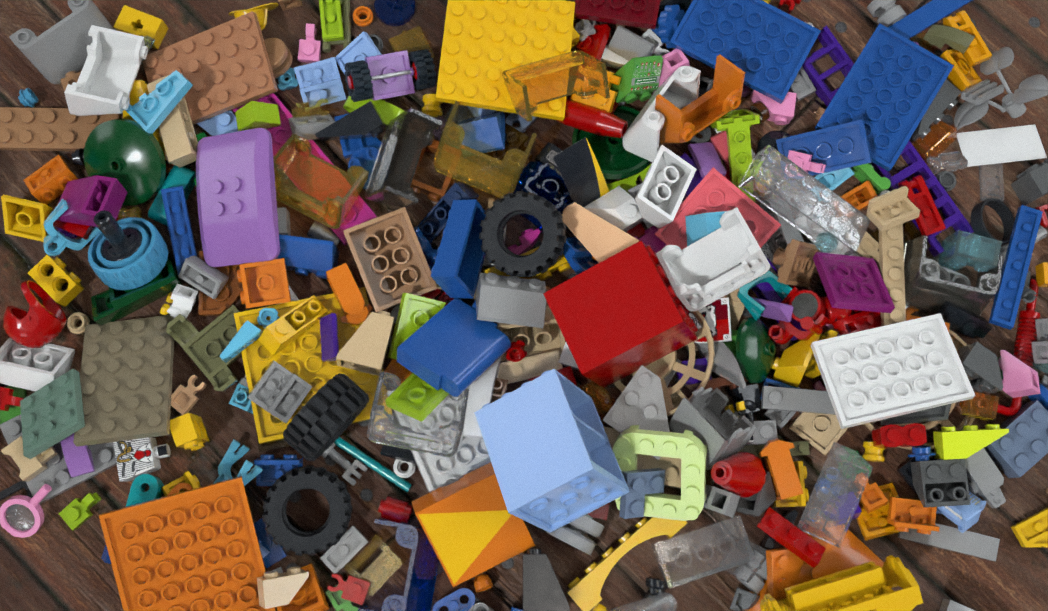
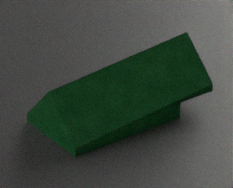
(116, 304)

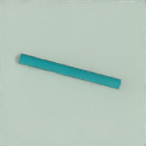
(373, 464)

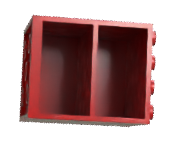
(620, 315)

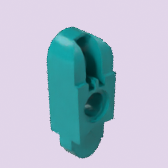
(137, 493)

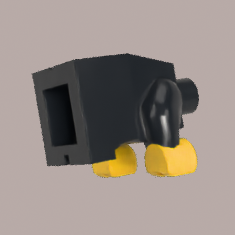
(745, 401)

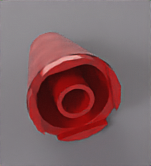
(740, 474)

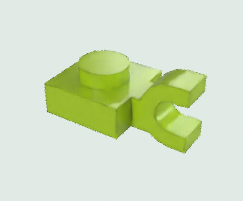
(78, 511)

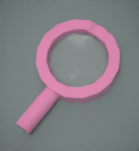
(22, 514)

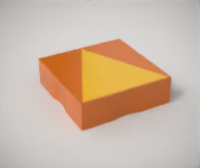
(471, 525)

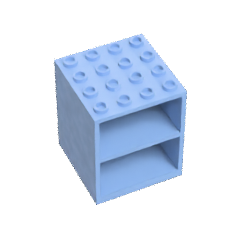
(550, 452)

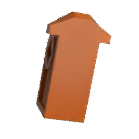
(348, 295)
(781, 468)

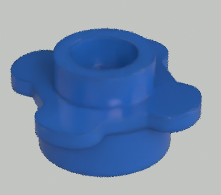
(921, 452)

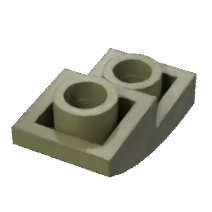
(956, 38)

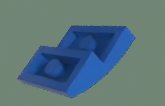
(577, 255)

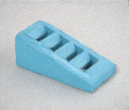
(244, 337)

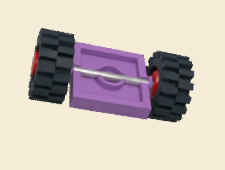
(390, 75)

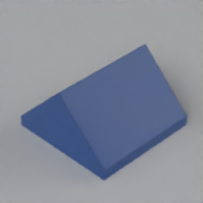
(485, 132)

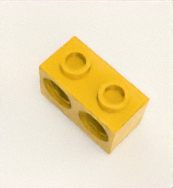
(53, 283)
(189, 431)

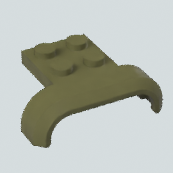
(207, 345)

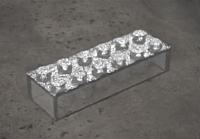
(803, 200)

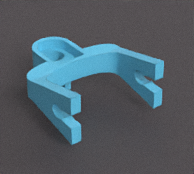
(60, 240)
(230, 458)

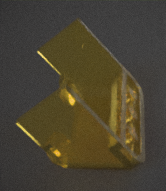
(555, 78)
(476, 167)

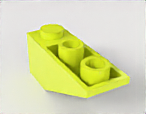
(963, 443)

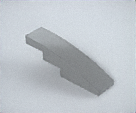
(953, 540)

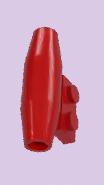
(594, 119)

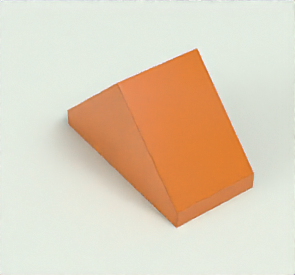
(860, 196)

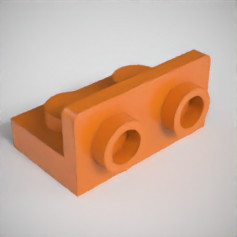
(50, 180)

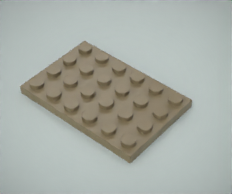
(126, 380)

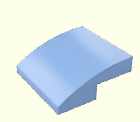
(320, 81)

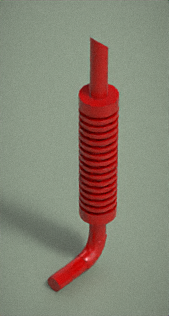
(1023, 345)

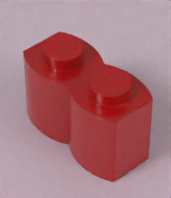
(895, 435)

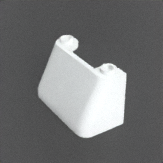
(107, 73)
(644, 132)
(714, 263)

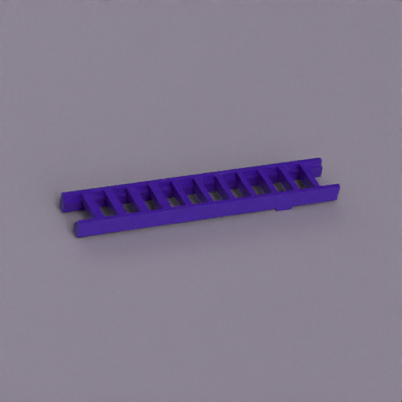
(916, 164)

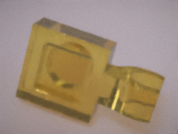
(304, 109)

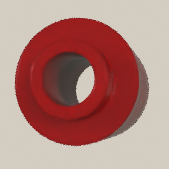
(395, 510)

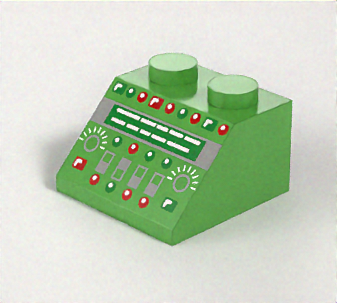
(638, 79)

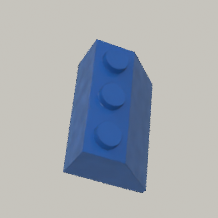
(308, 255)

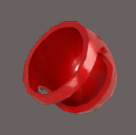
(39, 324)

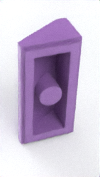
(706, 158)
(775, 310)

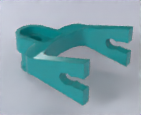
(754, 307)

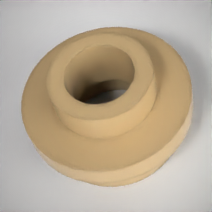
(73, 319)

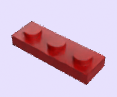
(791, 537)

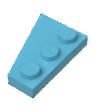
(157, 105)

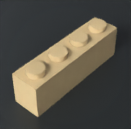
(177, 133)

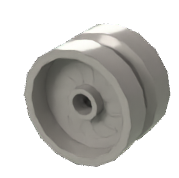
(574, 533)

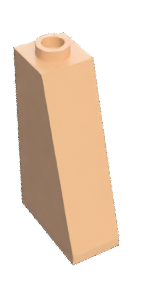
(595, 233)

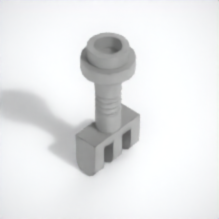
(345, 464)

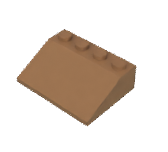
(389, 259)

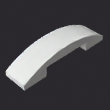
(479, 395)

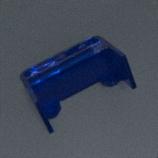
(421, 571)

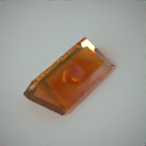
(935, 141)

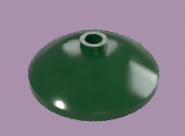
(754, 350)

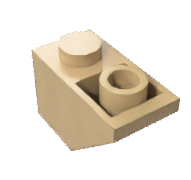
(280, 588)

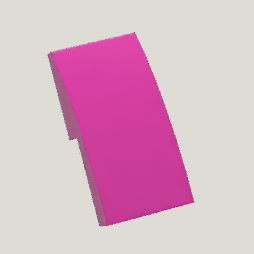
(527, 241)

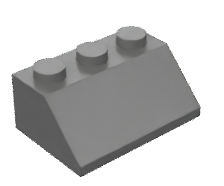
(510, 300)

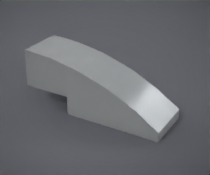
(724, 363)

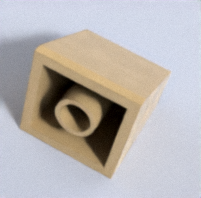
(368, 345)

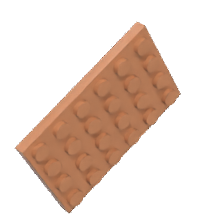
(222, 63)

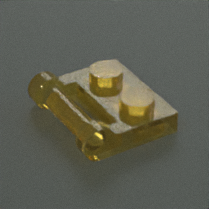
(380, 569)

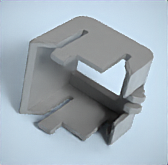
(716, 431)

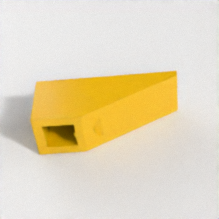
(292, 325)

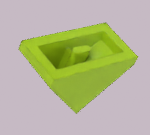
(257, 115)

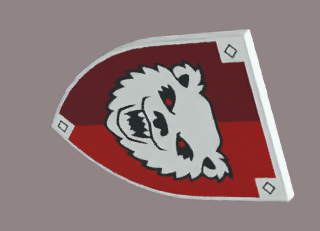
(718, 319)

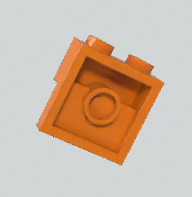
(264, 283)
(310, 595)

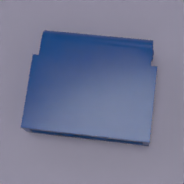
(453, 348)

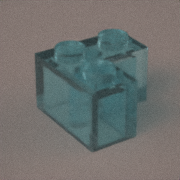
(969, 250)

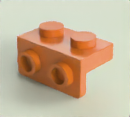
(910, 513)

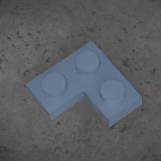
(640, 483)

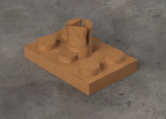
(796, 263)

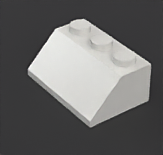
(664, 187)
(33, 367)

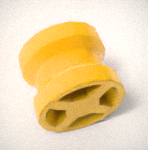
(431, 107)
(873, 453)

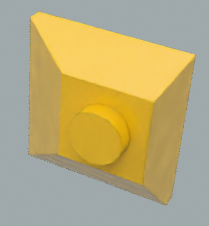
(794, 362)

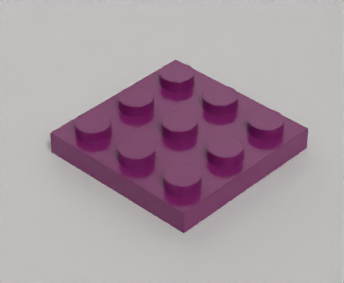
(853, 282)

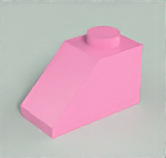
(779, 113)

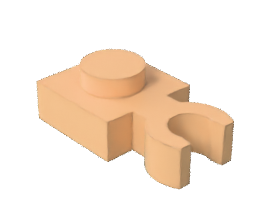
(184, 397)

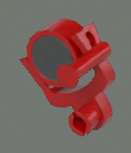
(808, 311)

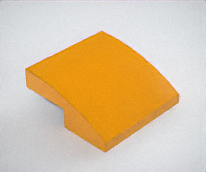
(875, 523)

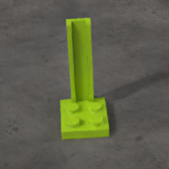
(737, 127)

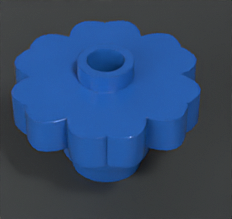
(668, 23)

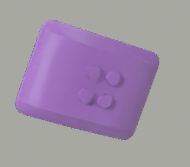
(237, 198)

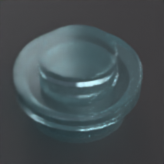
(826, 242)

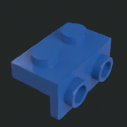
(275, 467)

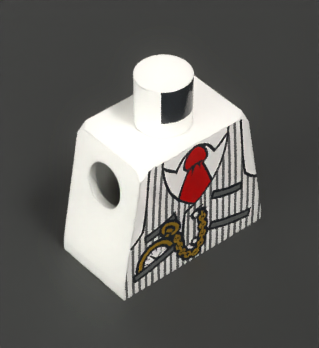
(138, 457)

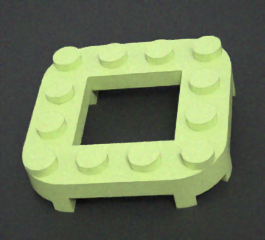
(672, 445)

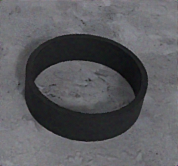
(1004, 213)

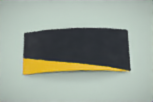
(581, 173)

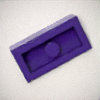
(329, 337)

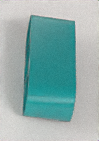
(177, 177)

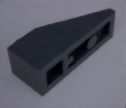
(358, 124)

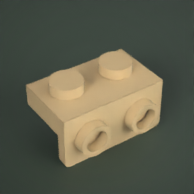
(891, 209)

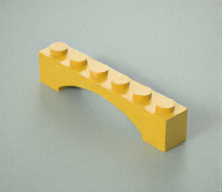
(588, 588)

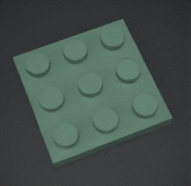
(52, 414)

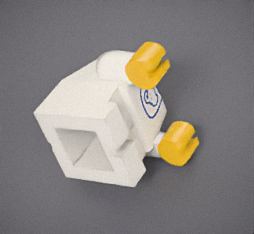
(182, 301)

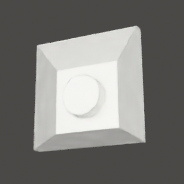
(617, 208)

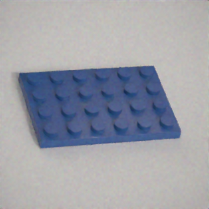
(750, 35)
(889, 90)

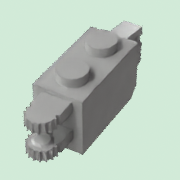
(984, 478)

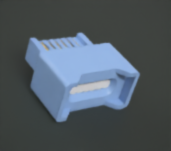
(964, 515)

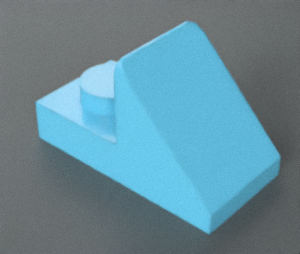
(835, 178)

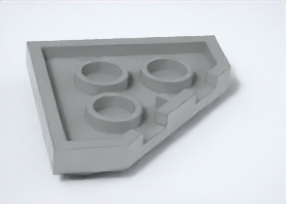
(640, 405)

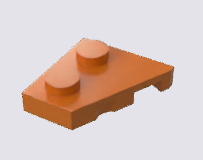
(782, 570)

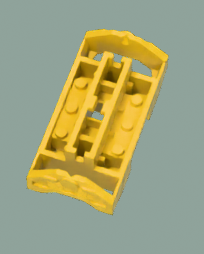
(853, 589)

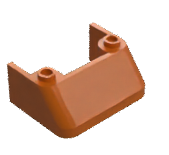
(722, 98)

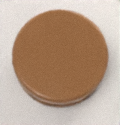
(279, 56)

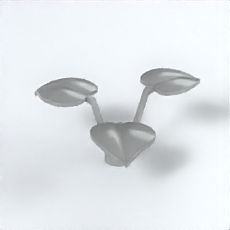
(1029, 90)

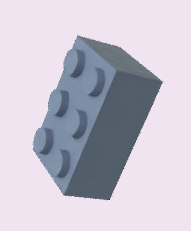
(1025, 441)

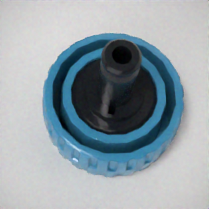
(126, 251)

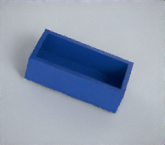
(460, 251)

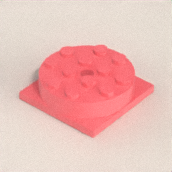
(717, 195)

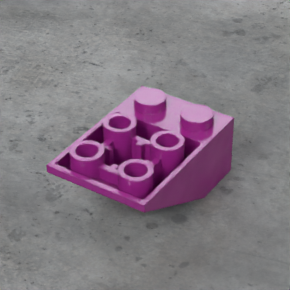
(89, 196)

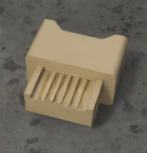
(28, 467)

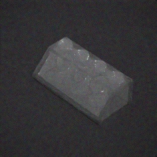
(836, 495)
(703, 551)

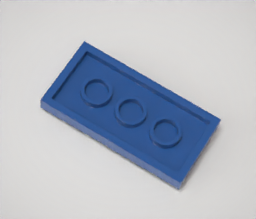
(834, 146)

